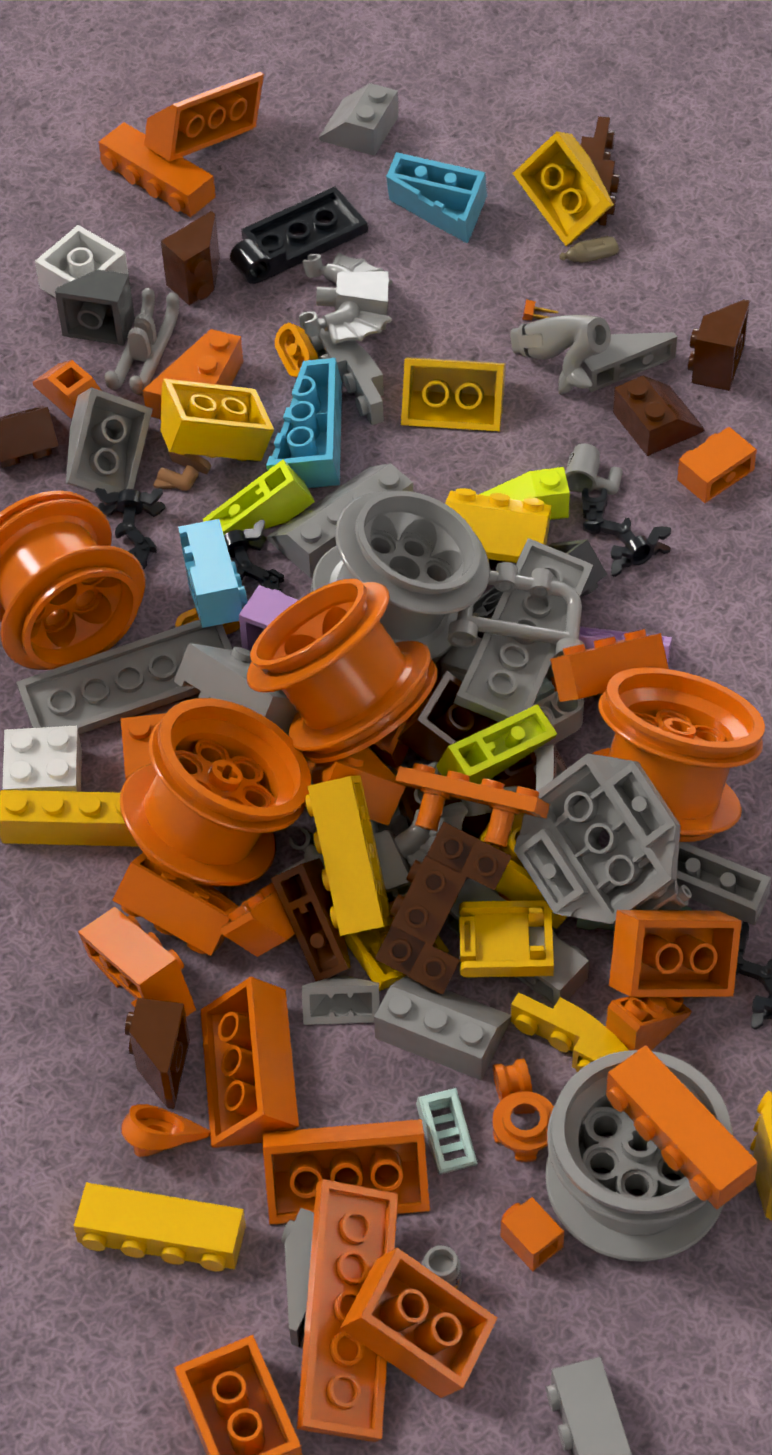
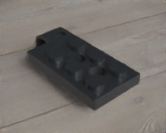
(272, 248)

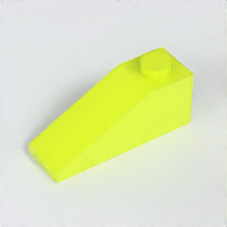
(544, 484)
(272, 497)
(498, 746)

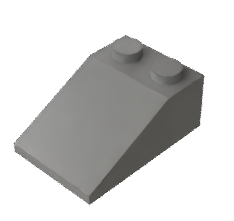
(106, 441)

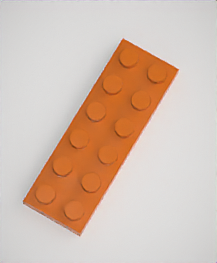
(339, 1375)

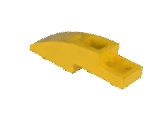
(566, 1029)

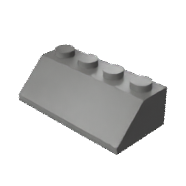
(313, 531)

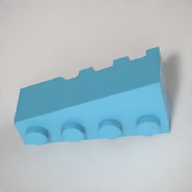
(313, 425)

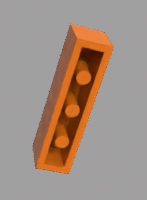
(175, 182)
(680, 1128)

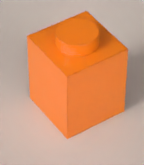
(531, 1233)

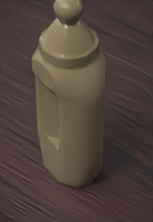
(592, 250)

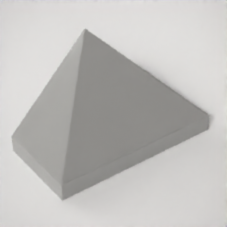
(340, 1001)

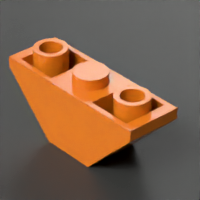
(64, 384)
(259, 922)
(645, 1019)

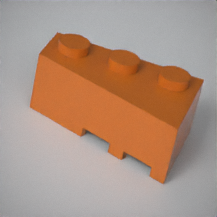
(210, 360)

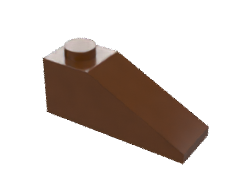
(308, 911)

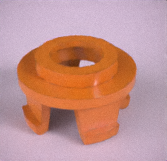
(523, 1142)

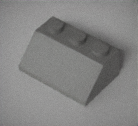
(440, 1026)

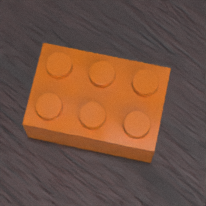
(675, 953)
(419, 1323)
(236, 1402)

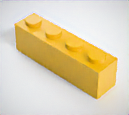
(63, 818)
(349, 855)
(160, 1227)

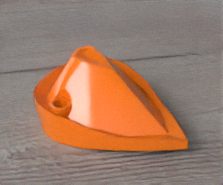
(157, 1129)

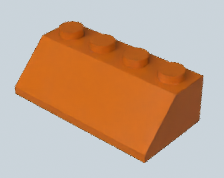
(205, 118)
(248, 1064)
(363, 1155)

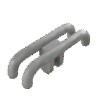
(144, 344)

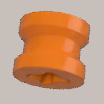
(511, 1078)

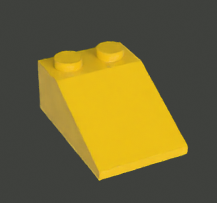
(564, 186)

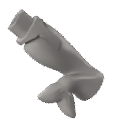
(553, 335)

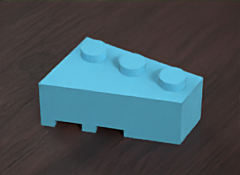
(438, 192)
(211, 574)

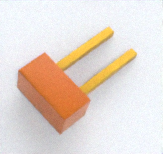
(529, 311)

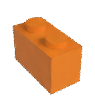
(716, 464)

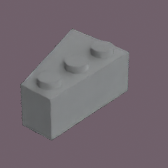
(223, 676)

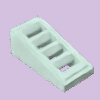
(437, 1101)

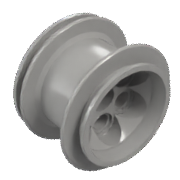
(418, 553)
(598, 1205)

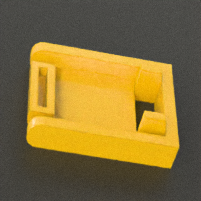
(497, 939)

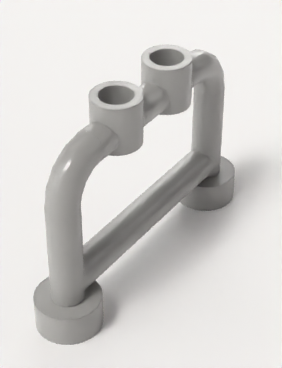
(464, 630)

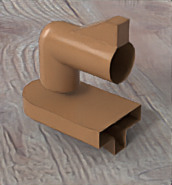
(170, 480)

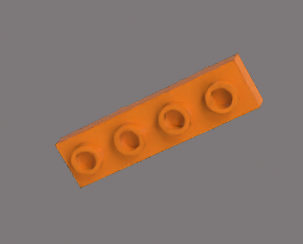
(457, 785)

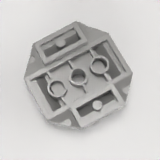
(565, 848)

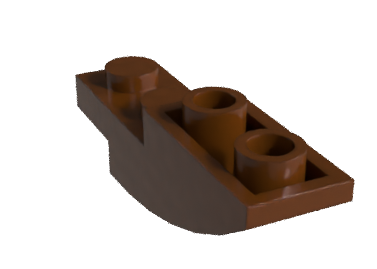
(596, 148)

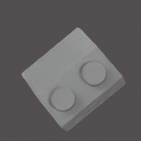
(363, 119)

